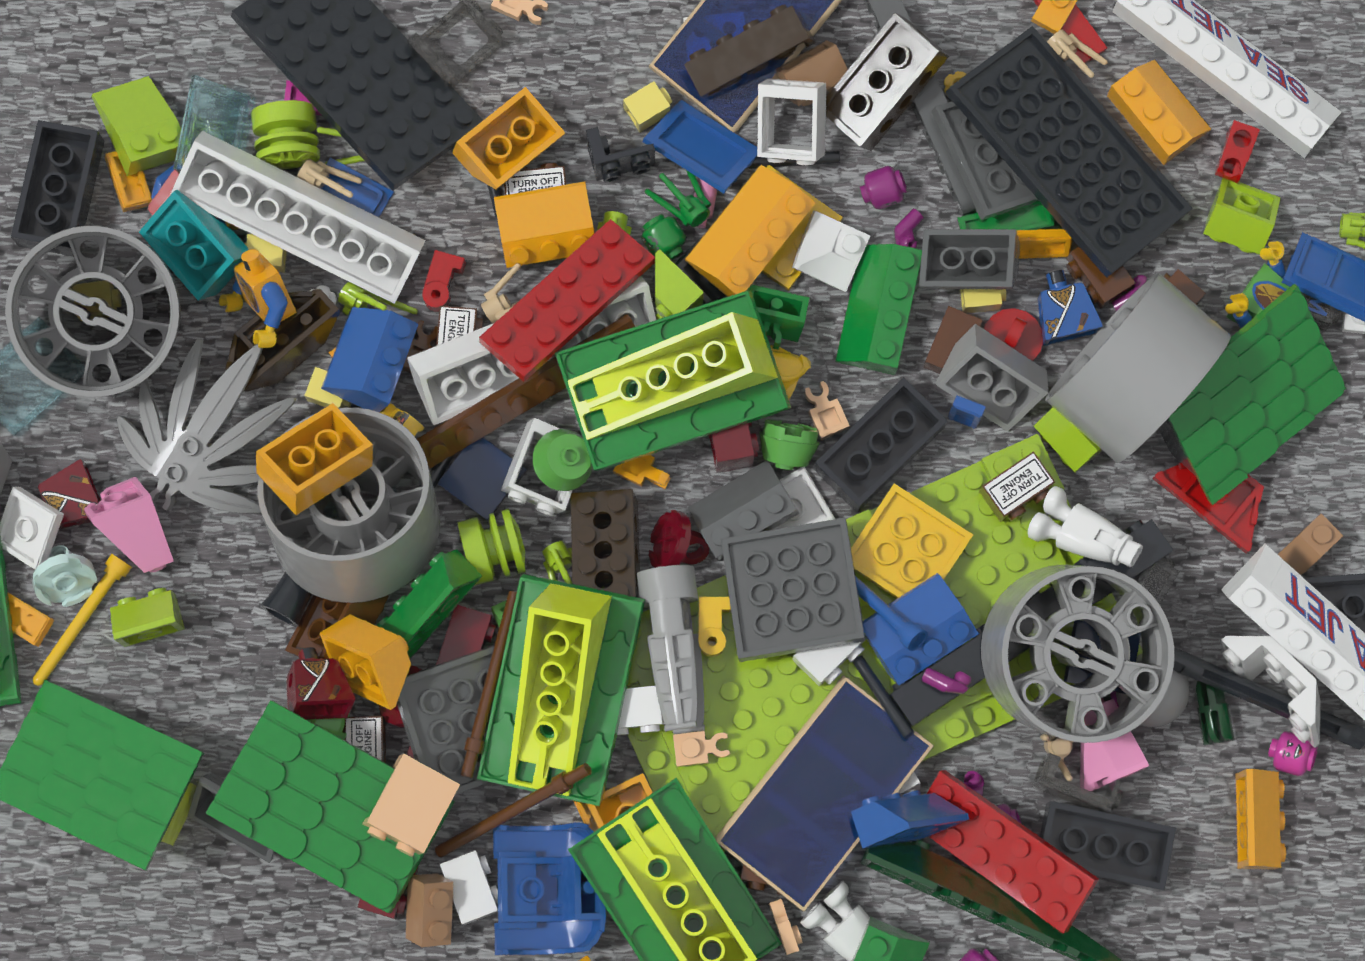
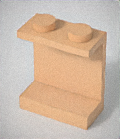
(411, 806)

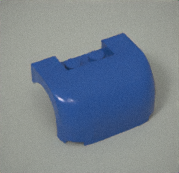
(543, 893)

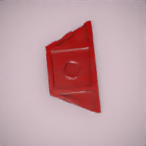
(1231, 516)

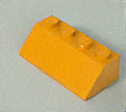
(749, 231)

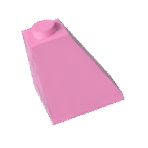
(132, 524)
(1111, 759)

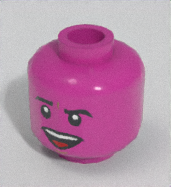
(1292, 755)

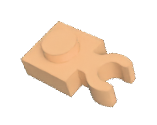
(515, 9)
(827, 414)
(693, 748)
(788, 934)

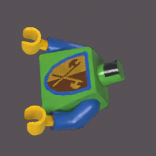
(1261, 289)

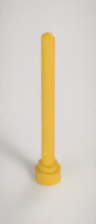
(114, 570)

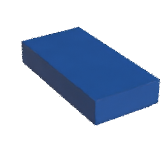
(966, 412)

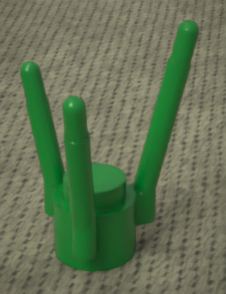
(692, 209)

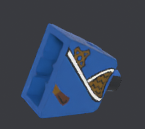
(1066, 310)

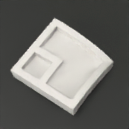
(830, 251)

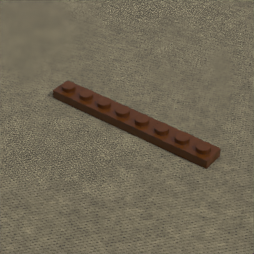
(502, 405)

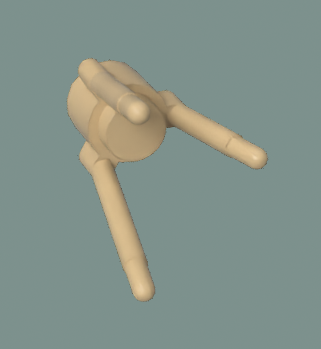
(1065, 47)
(318, 176)
(496, 305)
(1059, 748)

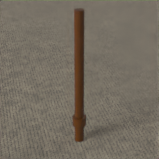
(475, 744)
(559, 784)

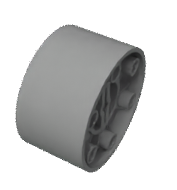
(58, 333)
(1138, 368)
(359, 554)
(1114, 659)

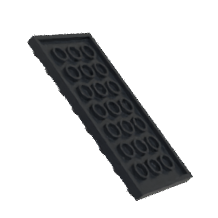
(362, 80)
(1069, 151)

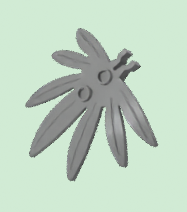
(187, 454)

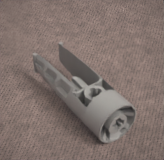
(673, 646)

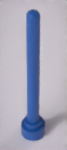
(910, 633)

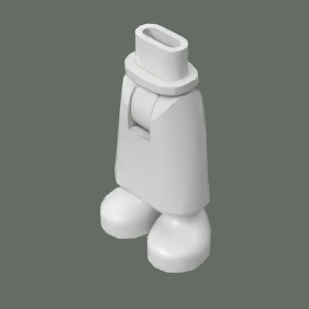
(1082, 531)
(842, 936)

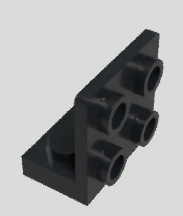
(612, 166)

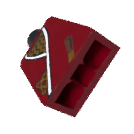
(70, 493)
(318, 687)

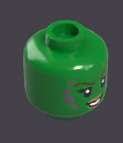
(664, 234)

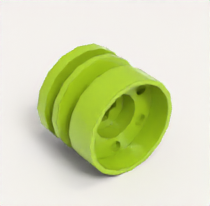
(285, 133)
(493, 545)

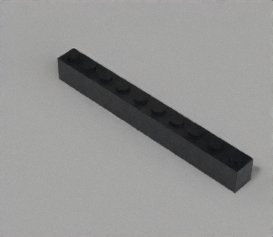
(920, 700)

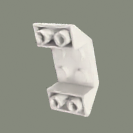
(1253, 654)

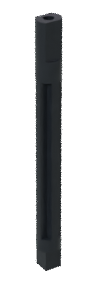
(1262, 696)

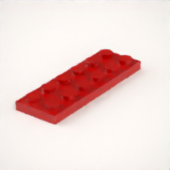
(567, 300)
(1013, 856)

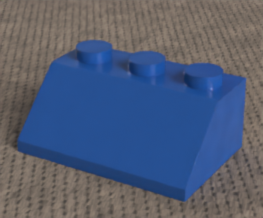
(369, 357)
(937, 612)
(904, 818)

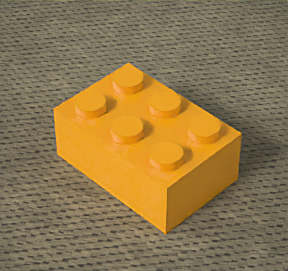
(314, 458)

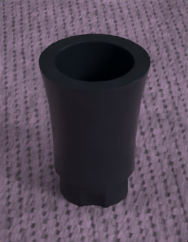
(287, 601)

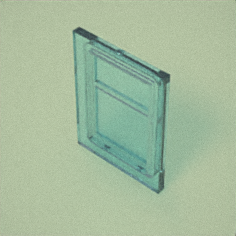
(215, 111)
(24, 394)

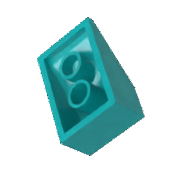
(194, 245)

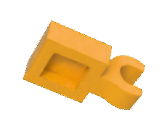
(641, 469)

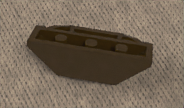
(295, 338)

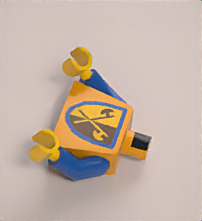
(263, 292)

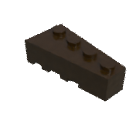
(749, 50)

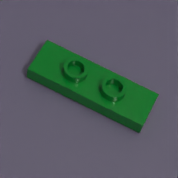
(1028, 217)

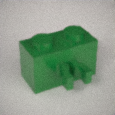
(781, 313)

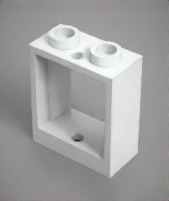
(790, 89)
(534, 429)

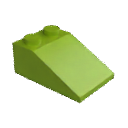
(139, 124)

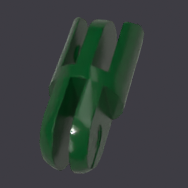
(1213, 715)

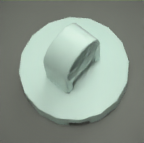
(64, 578)

